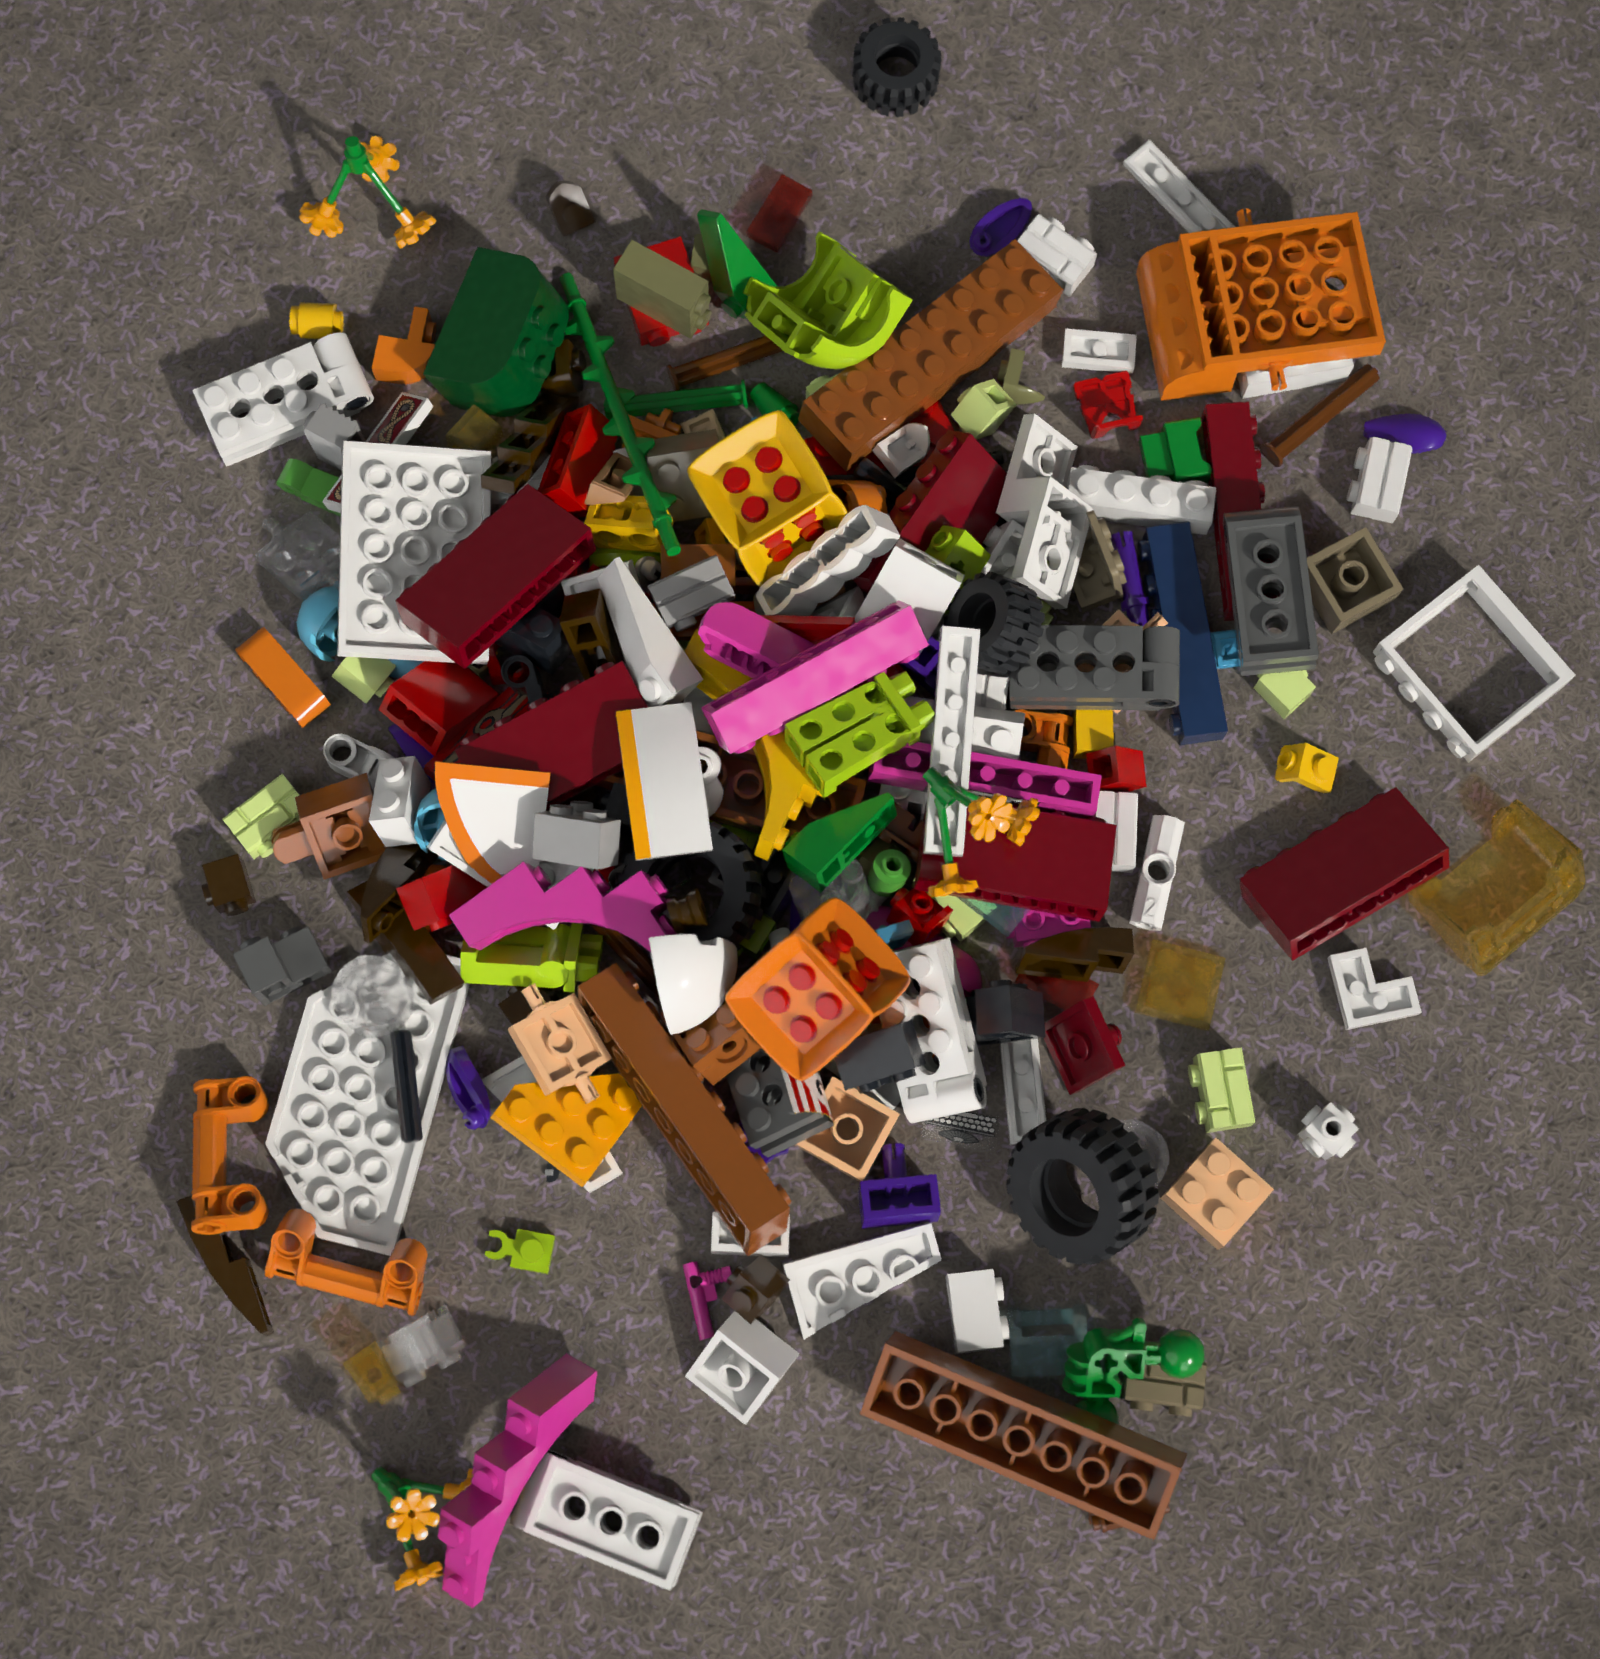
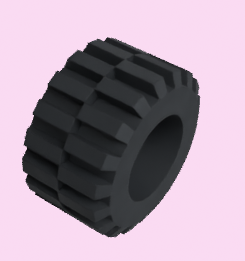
(889, 91)
(1006, 619)

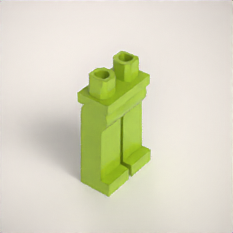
(857, 730)
(535, 956)

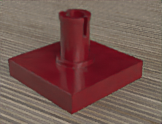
(1083, 1045)

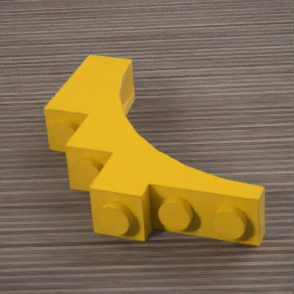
(785, 780)

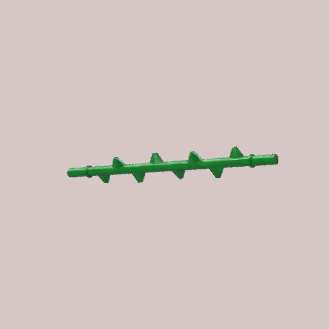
(620, 423)

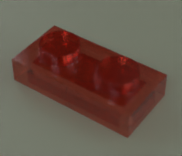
(779, 213)
(1057, 991)

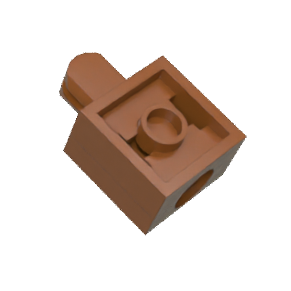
(694, 553)
(332, 828)
(717, 1044)

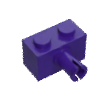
(898, 1197)

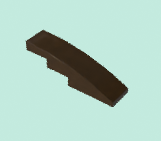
(529, 444)
(415, 954)
(234, 1277)

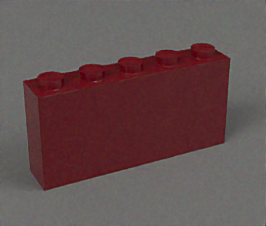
(953, 489)
(495, 575)
(565, 736)
(1056, 870)
(1344, 873)

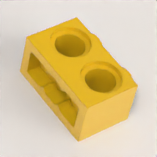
(624, 525)

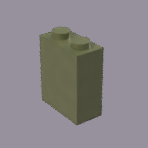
(662, 289)

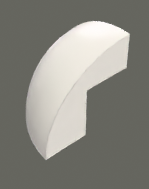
(692, 977)

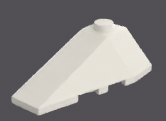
(650, 649)

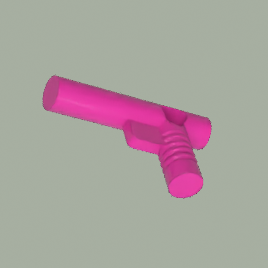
(703, 1294)

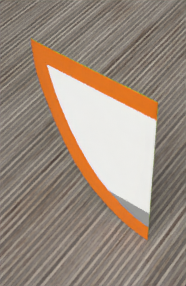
(491, 814)

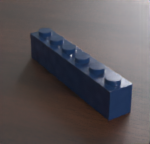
(1180, 600)

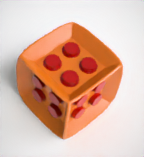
(817, 989)

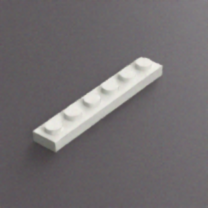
(952, 730)

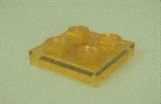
(1180, 985)

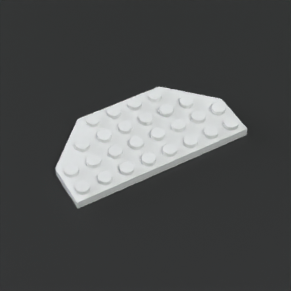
(340, 1117)

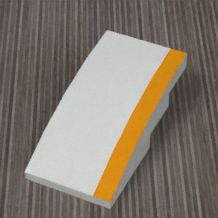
(664, 781)

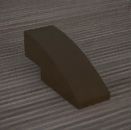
(1078, 953)

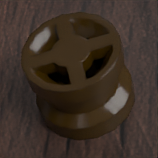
(687, 911)

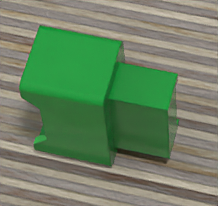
(1175, 452)

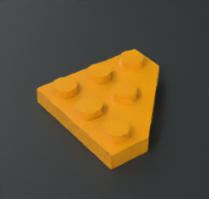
(565, 1128)

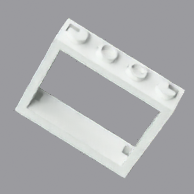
(1516, 629)

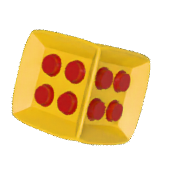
(766, 494)

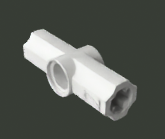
(1153, 894)

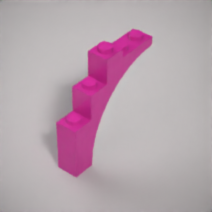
(524, 901)
(501, 1469)

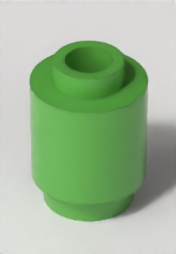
(888, 873)

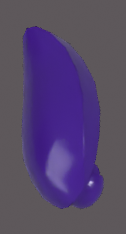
(1000, 226)
(1410, 429)
(467, 1089)

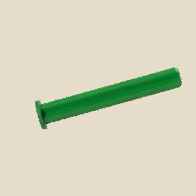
(685, 400)

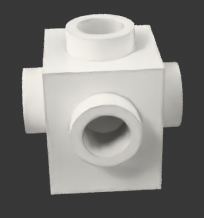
(1317, 1139)

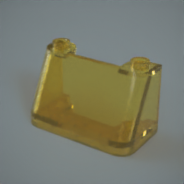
(1503, 889)

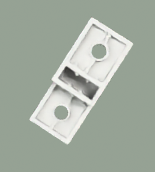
(1047, 510)

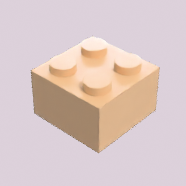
(859, 1133)
(1217, 1193)

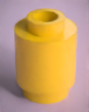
(315, 320)

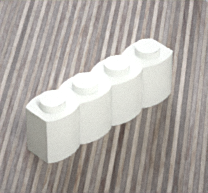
(833, 559)

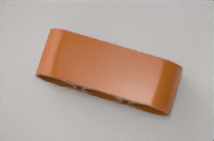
(283, 677)

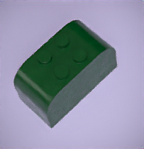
(498, 335)

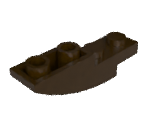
(380, 899)

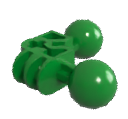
(1125, 1350)

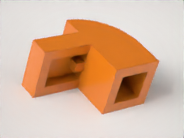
(406, 359)

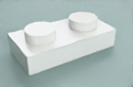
(1099, 350)

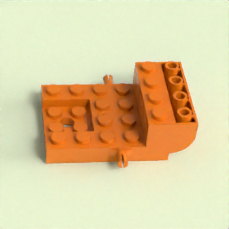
(1257, 302)

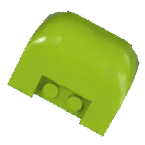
(831, 313)

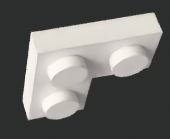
(1362, 999)

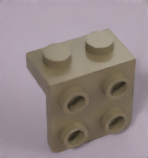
(1099, 568)

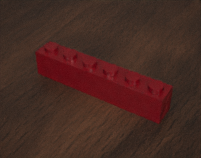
(1234, 466)

